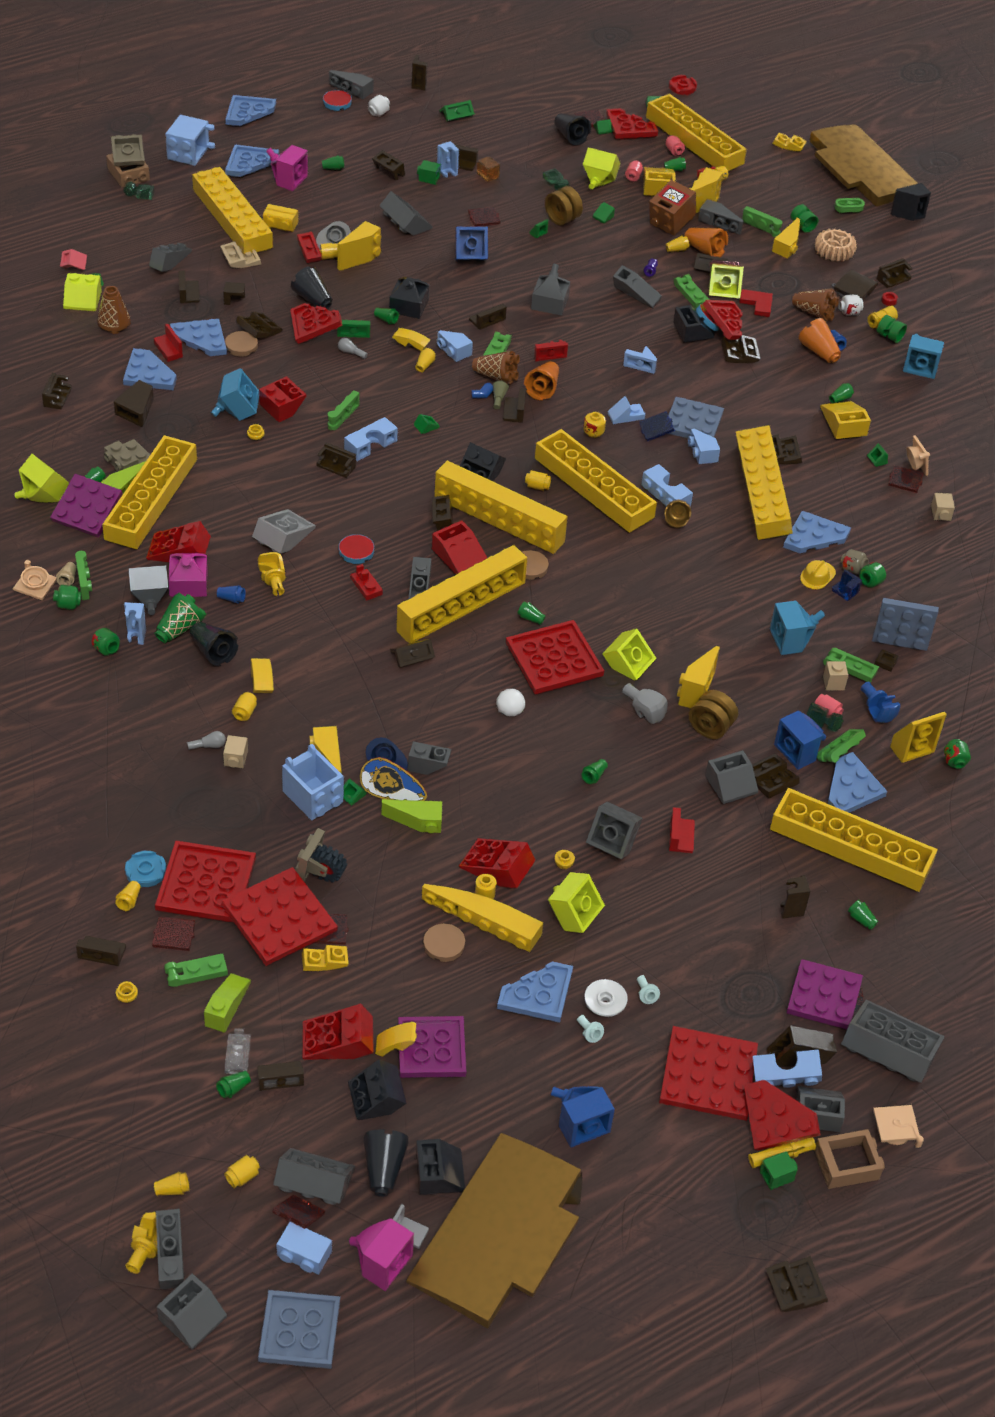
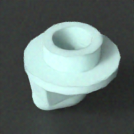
(649, 992)
(593, 1031)

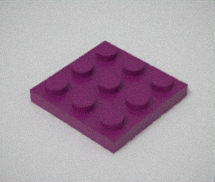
(86, 505)
(824, 994)
(437, 1048)

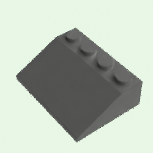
(892, 1041)

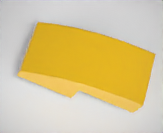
(785, 142)
(406, 336)
(262, 676)
(328, 959)
(396, 1037)

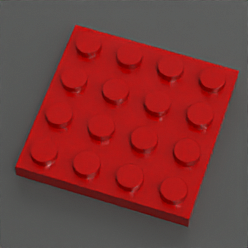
(554, 657)
(201, 878)
(279, 916)
(708, 1073)

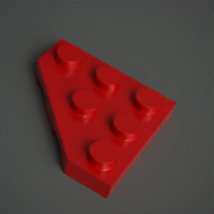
(630, 125)
(726, 316)
(313, 321)
(777, 1116)

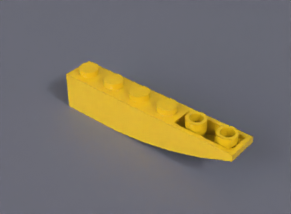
(486, 914)

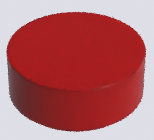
(889, 298)

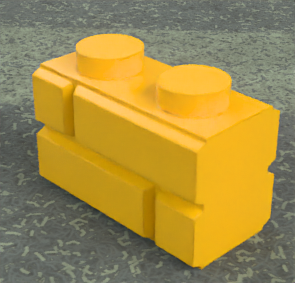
(280, 217)

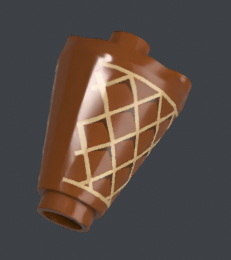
(817, 303)
(113, 312)
(498, 366)

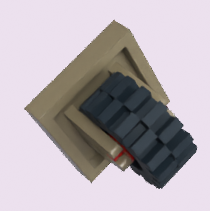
(320, 859)

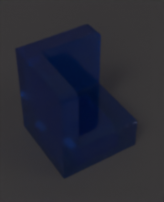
(847, 586)

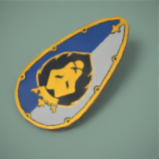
(390, 781)

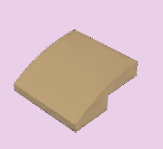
(237, 259)

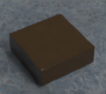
(886, 660)

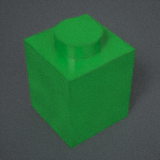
(429, 172)
(778, 1170)

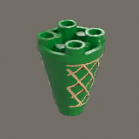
(179, 617)

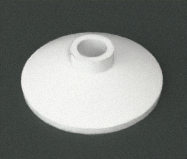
(607, 991)

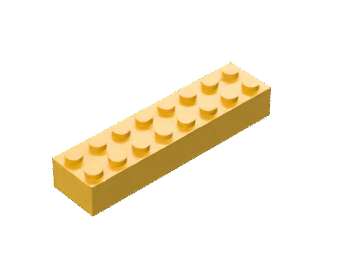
(696, 132)
(232, 210)
(595, 480)
(764, 482)
(149, 492)
(501, 507)
(461, 594)
(853, 839)

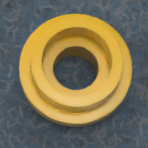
(255, 432)
(562, 862)
(126, 987)

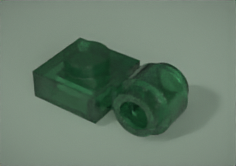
(555, 177)
(142, 191)
(820, 716)

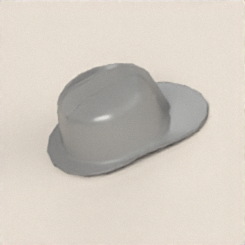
(333, 233)

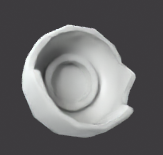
(510, 702)

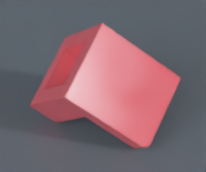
(73, 258)

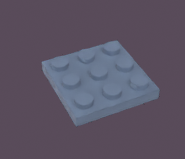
(694, 415)
(905, 624)
(299, 1329)

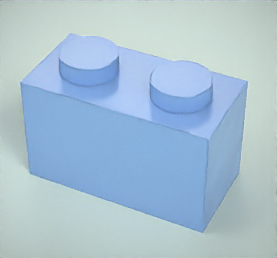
(304, 1248)

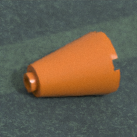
(708, 240)
(820, 340)
(542, 381)

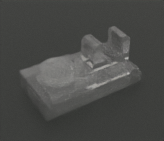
(237, 1052)

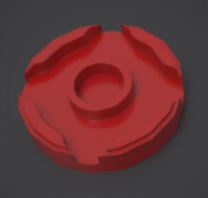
(682, 85)

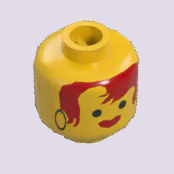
(594, 424)

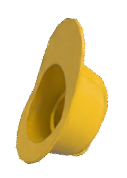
(817, 574)

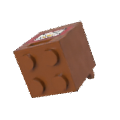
(682, 207)

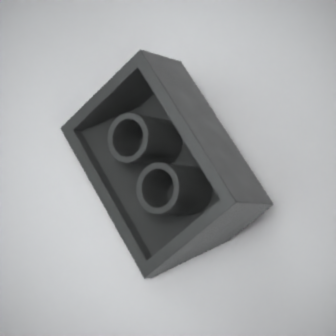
(404, 215)
(313, 1176)

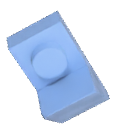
(642, 361)
(624, 412)

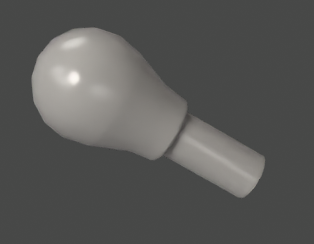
(347, 346)
(213, 740)

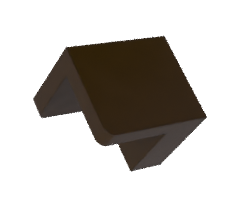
(233, 290)

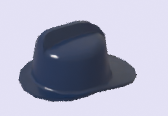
(386, 749)

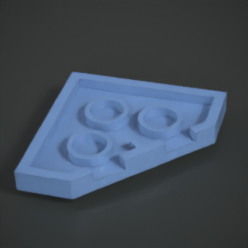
(247, 109)
(247, 160)
(202, 335)
(149, 369)
(815, 532)
(853, 785)
(538, 993)

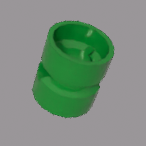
(808, 219)
(893, 329)

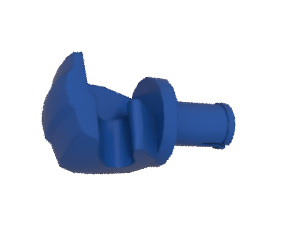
(879, 704)

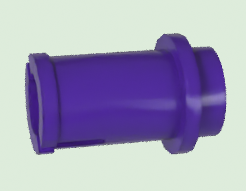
(650, 268)

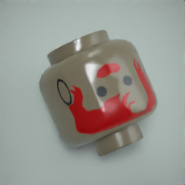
(854, 561)

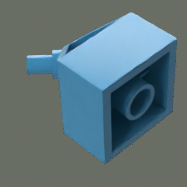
(923, 356)
(237, 396)
(792, 626)

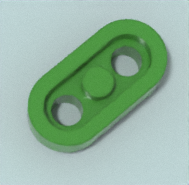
(849, 205)

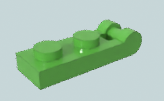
(762, 221)
(690, 290)
(496, 345)
(343, 410)
(83, 574)
(855, 665)
(840, 745)
(196, 970)

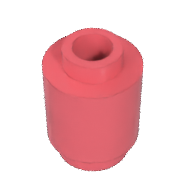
(675, 145)
(634, 171)
(829, 703)

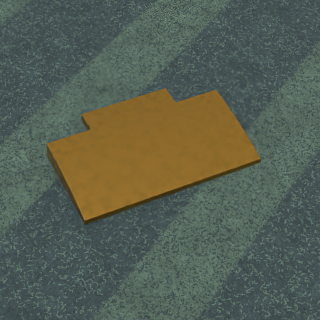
(859, 162)
(500, 1231)

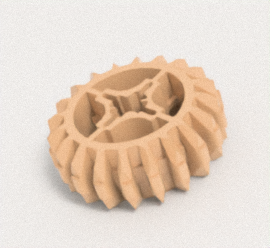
(835, 245)

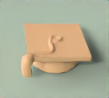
(918, 456)
(34, 581)
(897, 1125)

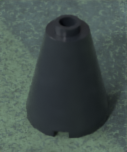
(573, 127)
(311, 287)
(214, 642)
(384, 1159)

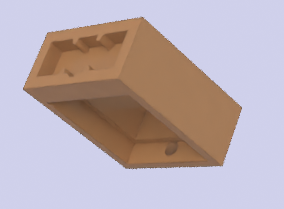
(140, 174)
(836, 1178)

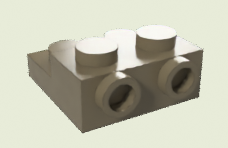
(127, 150)
(125, 454)

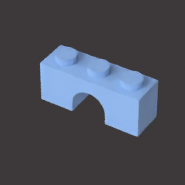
(379, 432)
(656, 482)
(806, 1070)

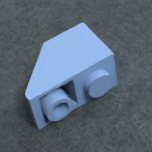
(455, 344)
(704, 447)

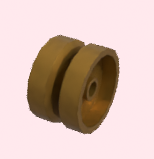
(563, 205)
(713, 714)

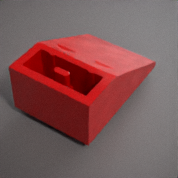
(181, 539)
(457, 547)
(500, 858)
(339, 1034)

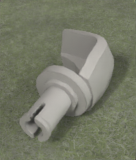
(647, 703)

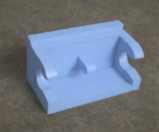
(448, 158)
(135, 621)

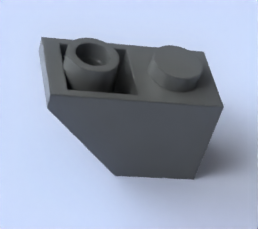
(427, 758)

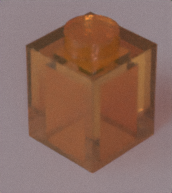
(488, 168)

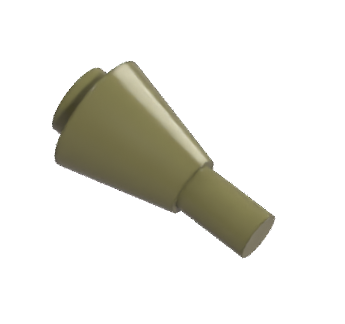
(499, 390)

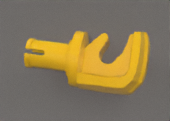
(272, 571)
(143, 1242)

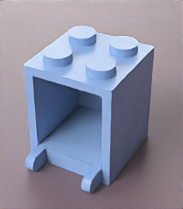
(188, 140)
(312, 783)

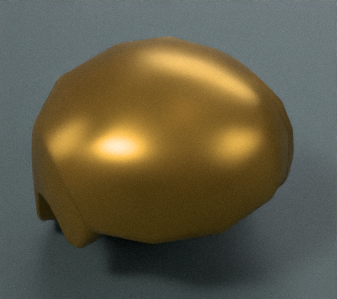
(677, 513)

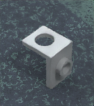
(419, 1230)

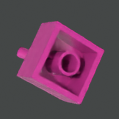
(289, 167)
(188, 574)
(383, 1251)

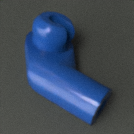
(484, 392)

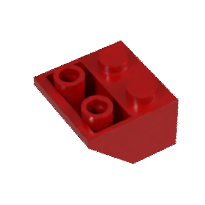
(281, 398)

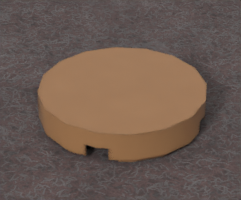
(241, 343)
(536, 564)
(444, 942)

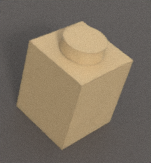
(942, 506)
(835, 675)
(235, 751)

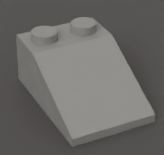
(282, 530)

